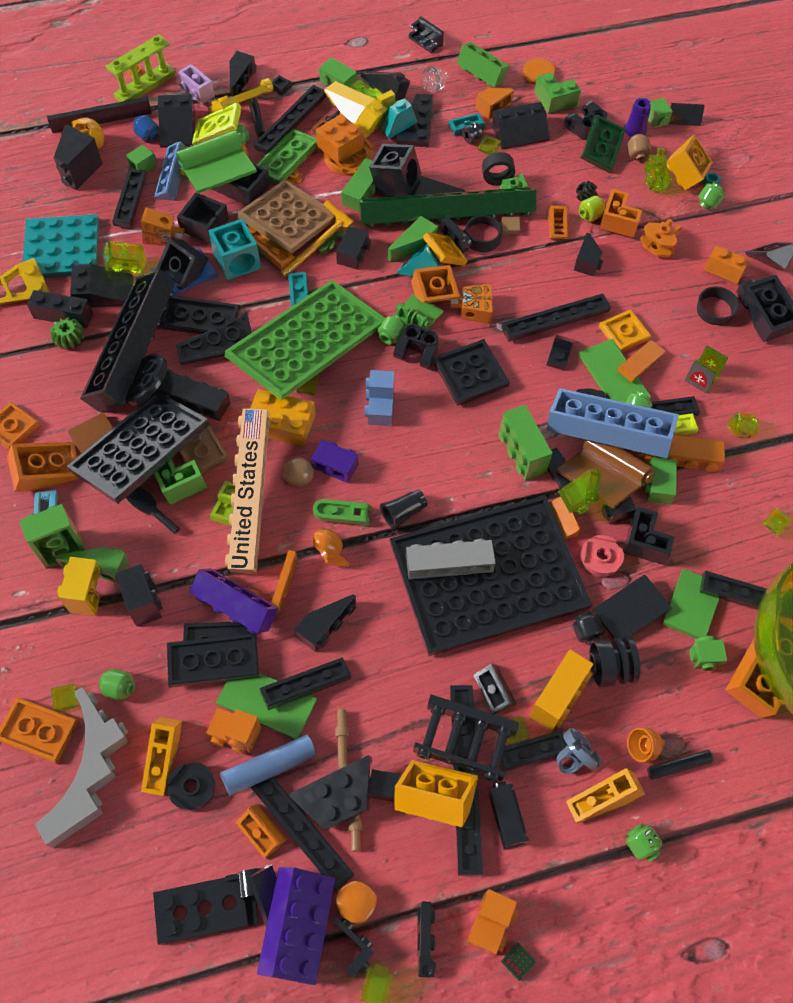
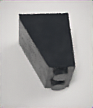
(76, 157)

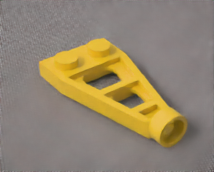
(265, 87)
(32, 278)

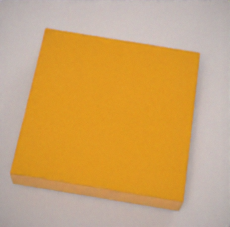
(445, 249)
(625, 330)

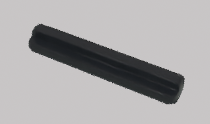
(257, 118)
(680, 764)

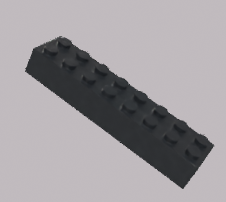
(128, 341)

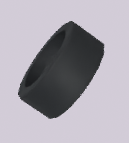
(496, 159)

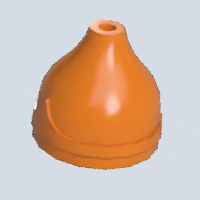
(644, 744)

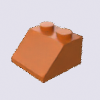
(434, 284)

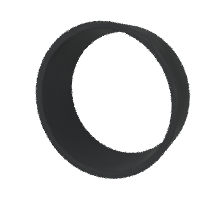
(484, 246)
(721, 293)

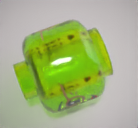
(743, 425)

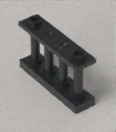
(461, 715)

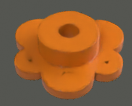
(295, 177)

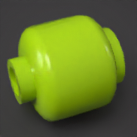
(592, 208)

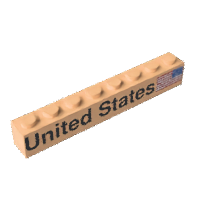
(248, 492)

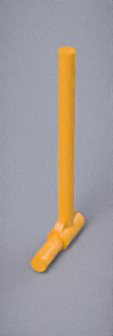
(342, 221)

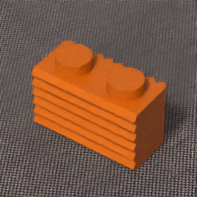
(726, 264)

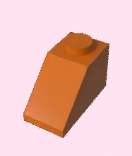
(493, 99)

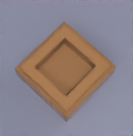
(510, 225)

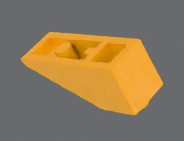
(161, 755)
(606, 796)

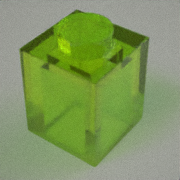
(376, 985)

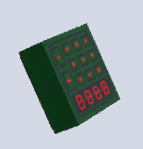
(518, 961)

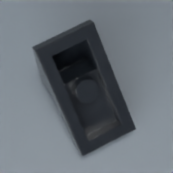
(560, 352)

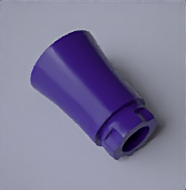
(638, 117)

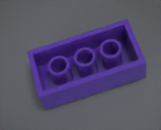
(296, 926)

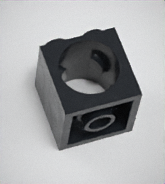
(395, 170)

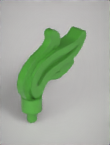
(330, 243)

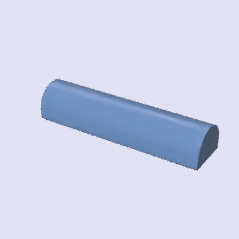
(268, 765)

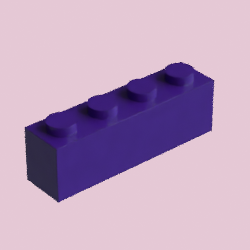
(233, 600)

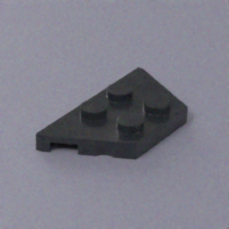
(337, 795)

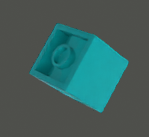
(234, 249)

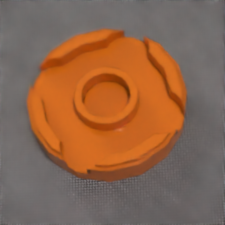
(537, 67)

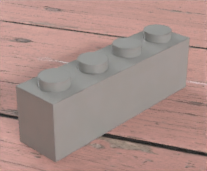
(450, 559)

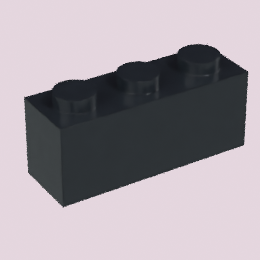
(55, 306)

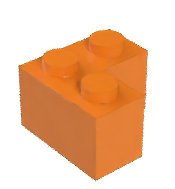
(618, 217)
(234, 730)
(492, 919)

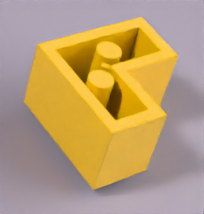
(79, 586)

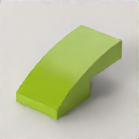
(223, 506)

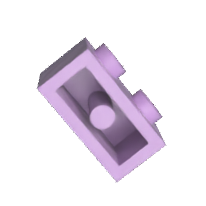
(196, 83)

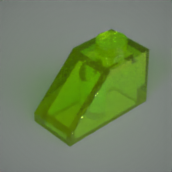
(581, 492)

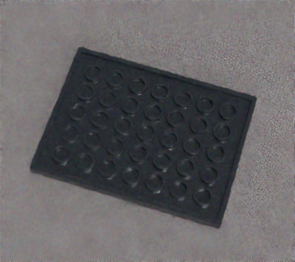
(529, 584)

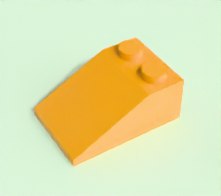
(689, 163)

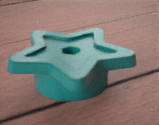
(710, 178)

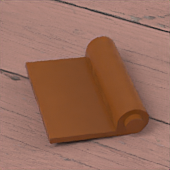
(620, 471)

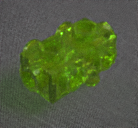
(657, 172)

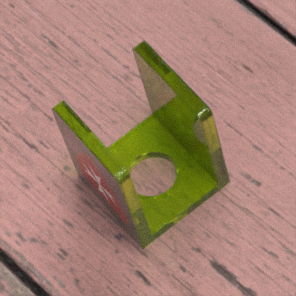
(707, 369)

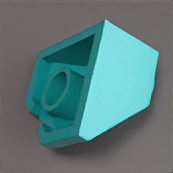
(398, 118)
(421, 259)

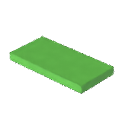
(288, 155)
(602, 364)
(246, 697)

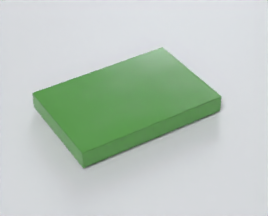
(690, 609)

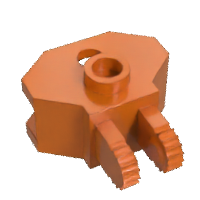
(660, 236)

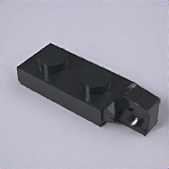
(425, 940)

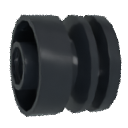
(614, 661)

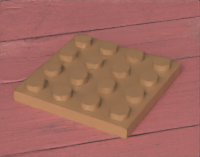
(287, 216)

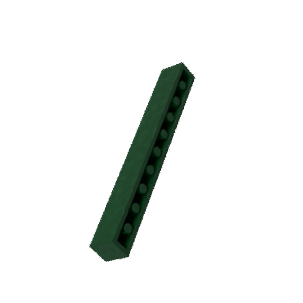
(454, 205)

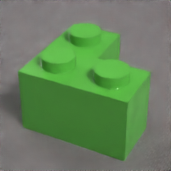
(556, 95)
(180, 481)

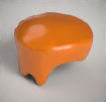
(356, 902)

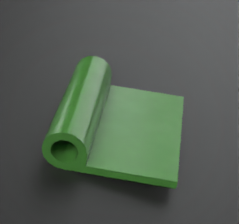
(215, 162)

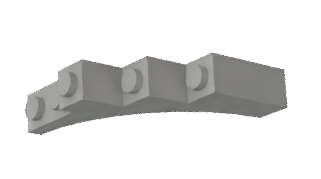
(79, 803)

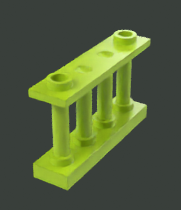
(148, 81)

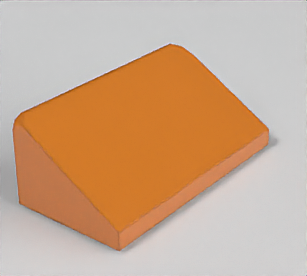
(565, 520)
(261, 830)

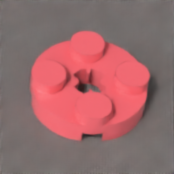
(594, 564)

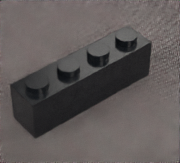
(195, 395)

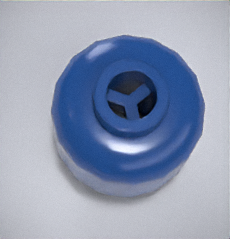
(145, 128)

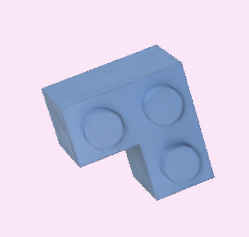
(380, 396)

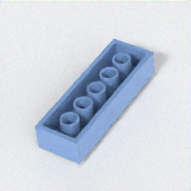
(612, 422)

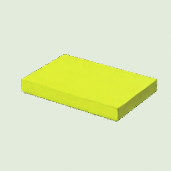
(217, 124)

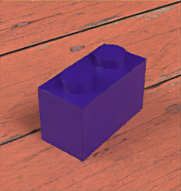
(335, 461)

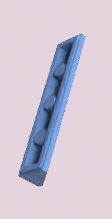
(170, 174)

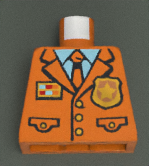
(159, 227)
(475, 303)

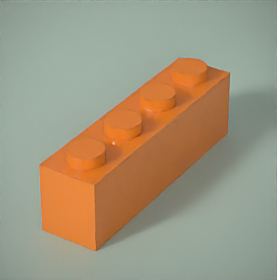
(694, 453)

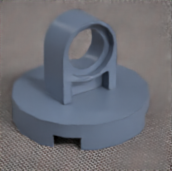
(579, 751)

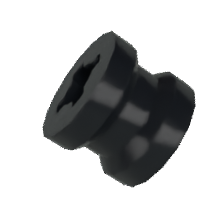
(472, 132)

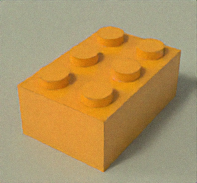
(289, 418)
(562, 691)

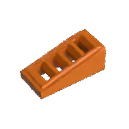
(558, 211)

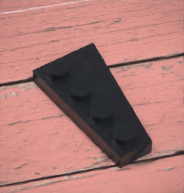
(420, 132)
(214, 342)

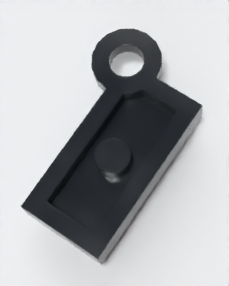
(460, 238)

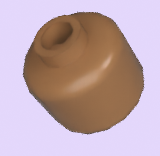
(639, 147)

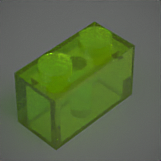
(124, 257)

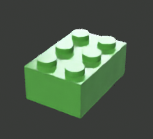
(525, 443)
(51, 534)

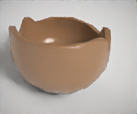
(298, 472)

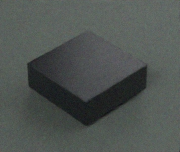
(281, 85)

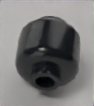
(588, 627)

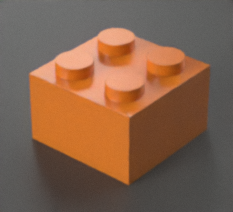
(340, 138)

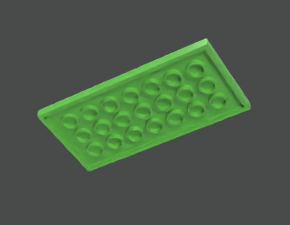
(305, 339)

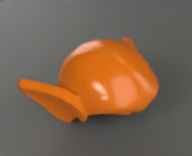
(329, 546)

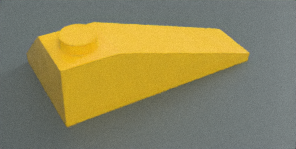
(357, 107)

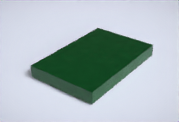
(603, 143)

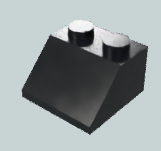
(182, 262)

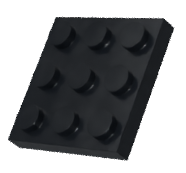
(470, 372)

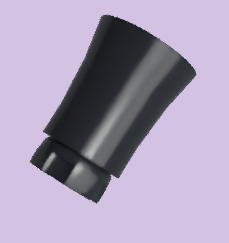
(403, 508)

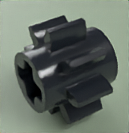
(586, 190)

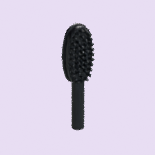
(146, 503)

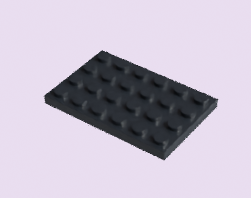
(138, 446)

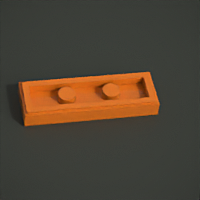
(641, 361)
(284, 581)

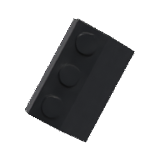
(521, 125)

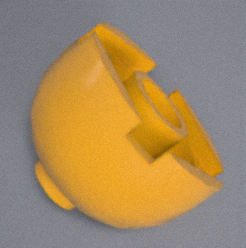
(90, 128)

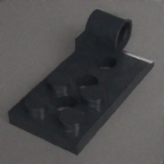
(191, 897)

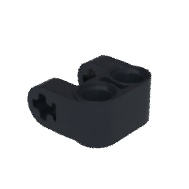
(581, 126)
(417, 343)

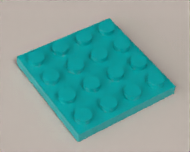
(61, 243)

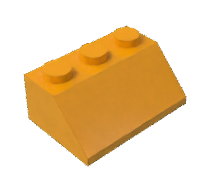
(435, 793)

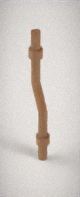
(342, 734)

